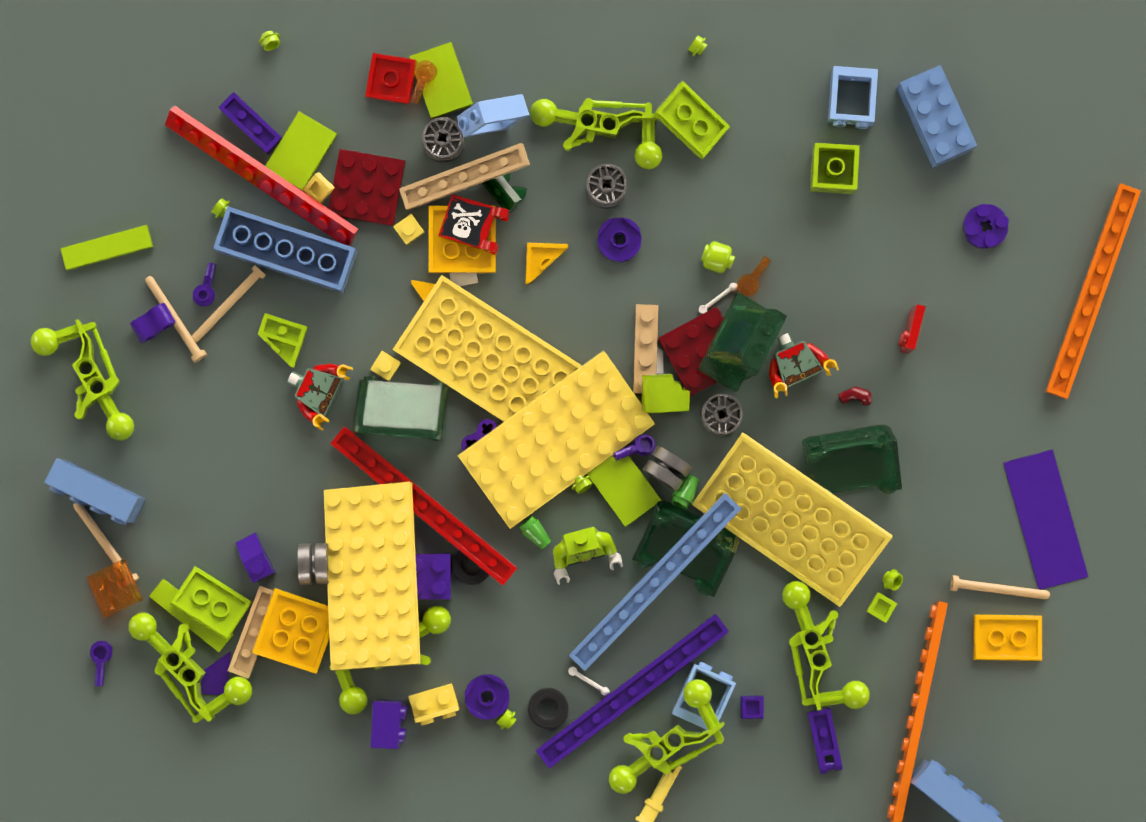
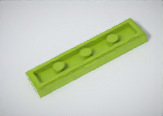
(106, 247)
(163, 596)

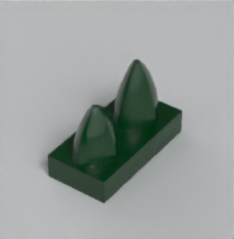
(503, 193)

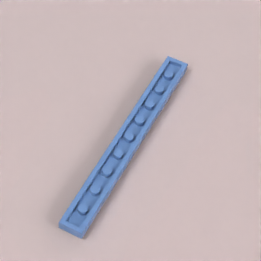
(655, 581)

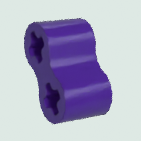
(152, 323)
(478, 434)

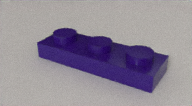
(250, 122)

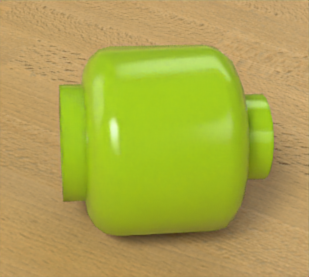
(717, 257)

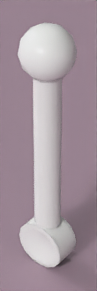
(703, 308)
(604, 690)

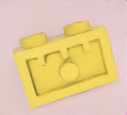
(434, 703)

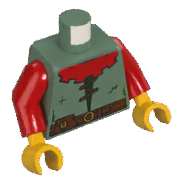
(796, 364)
(318, 390)

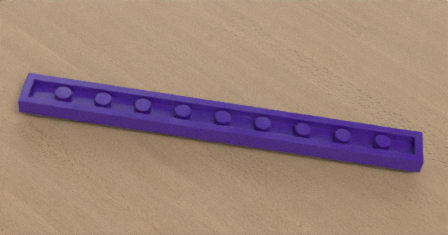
(632, 691)

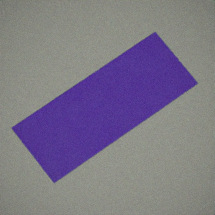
(1045, 519)

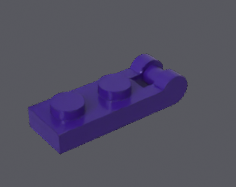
(824, 740)

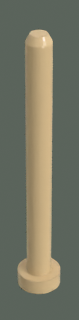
(228, 303)
(187, 338)
(98, 534)
(956, 583)

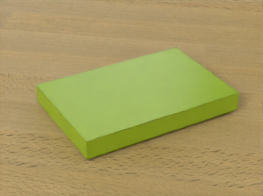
(448, 89)
(691, 120)
(301, 150)
(624, 488)
(210, 603)

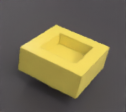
(318, 188)
(409, 229)
(385, 366)

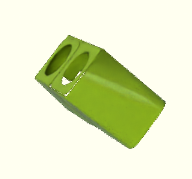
(663, 394)

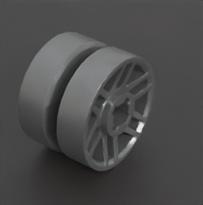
(446, 129)
(602, 175)
(732, 410)
(667, 468)
(312, 564)

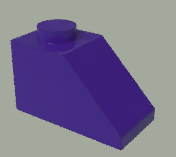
(255, 558)

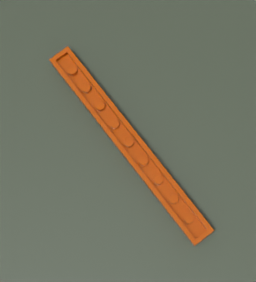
(1092, 291)
(918, 702)

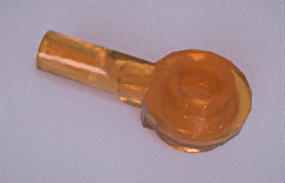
(425, 72)
(748, 283)

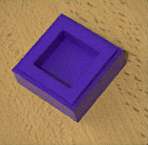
(752, 707)

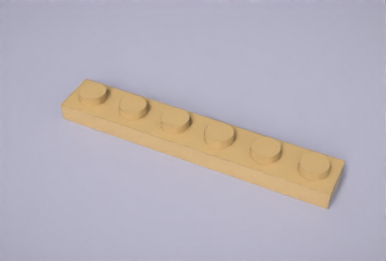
(464, 176)

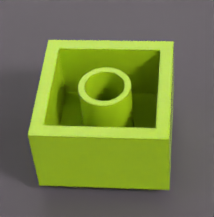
(834, 168)

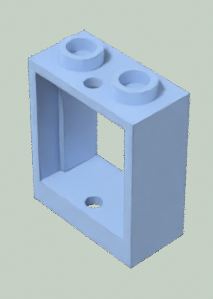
(852, 74)
(492, 115)
(706, 670)

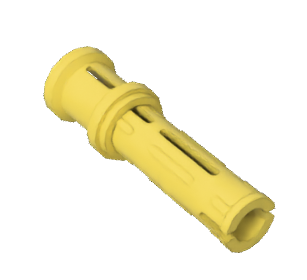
(654, 804)

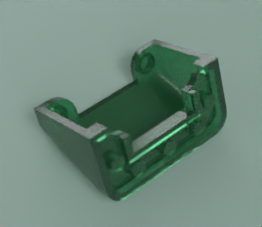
(401, 409)
(854, 459)
(667, 527)

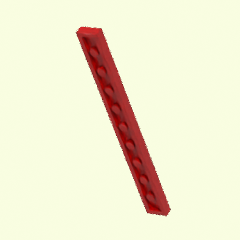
(261, 176)
(426, 507)

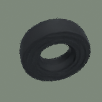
(462, 575)
(548, 722)

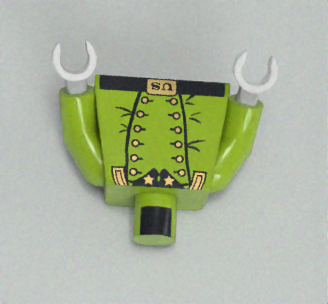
(581, 547)

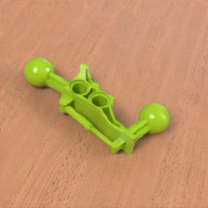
(647, 154)
(46, 341)
(236, 690)
(855, 693)
(697, 695)
(353, 698)

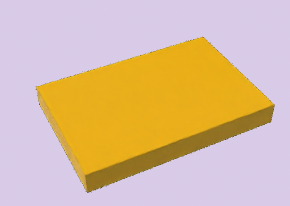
(1007, 637)

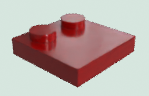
(391, 78)
(909, 337)

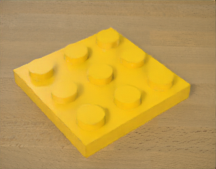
(454, 257)
(293, 631)

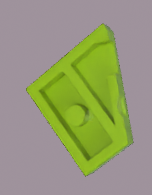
(283, 337)

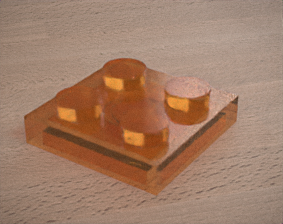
(114, 588)

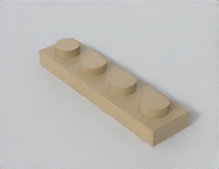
(645, 344)
(243, 658)

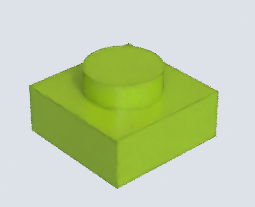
(881, 607)

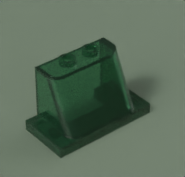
(741, 342)

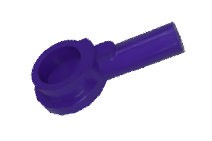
(204, 294)
(643, 445)
(100, 653)

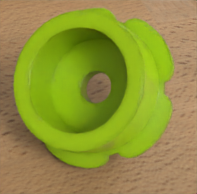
(269, 40)
(697, 45)
(220, 208)
(582, 484)
(892, 580)
(506, 720)

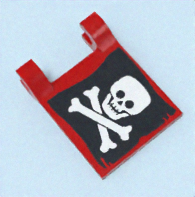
(471, 223)

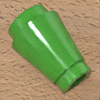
(684, 496)
(535, 532)

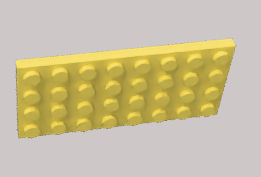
(481, 351)
(556, 439)
(794, 520)
(371, 576)

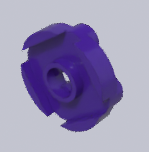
(973, 229)
(606, 240)
(475, 701)

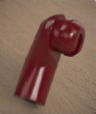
(857, 393)

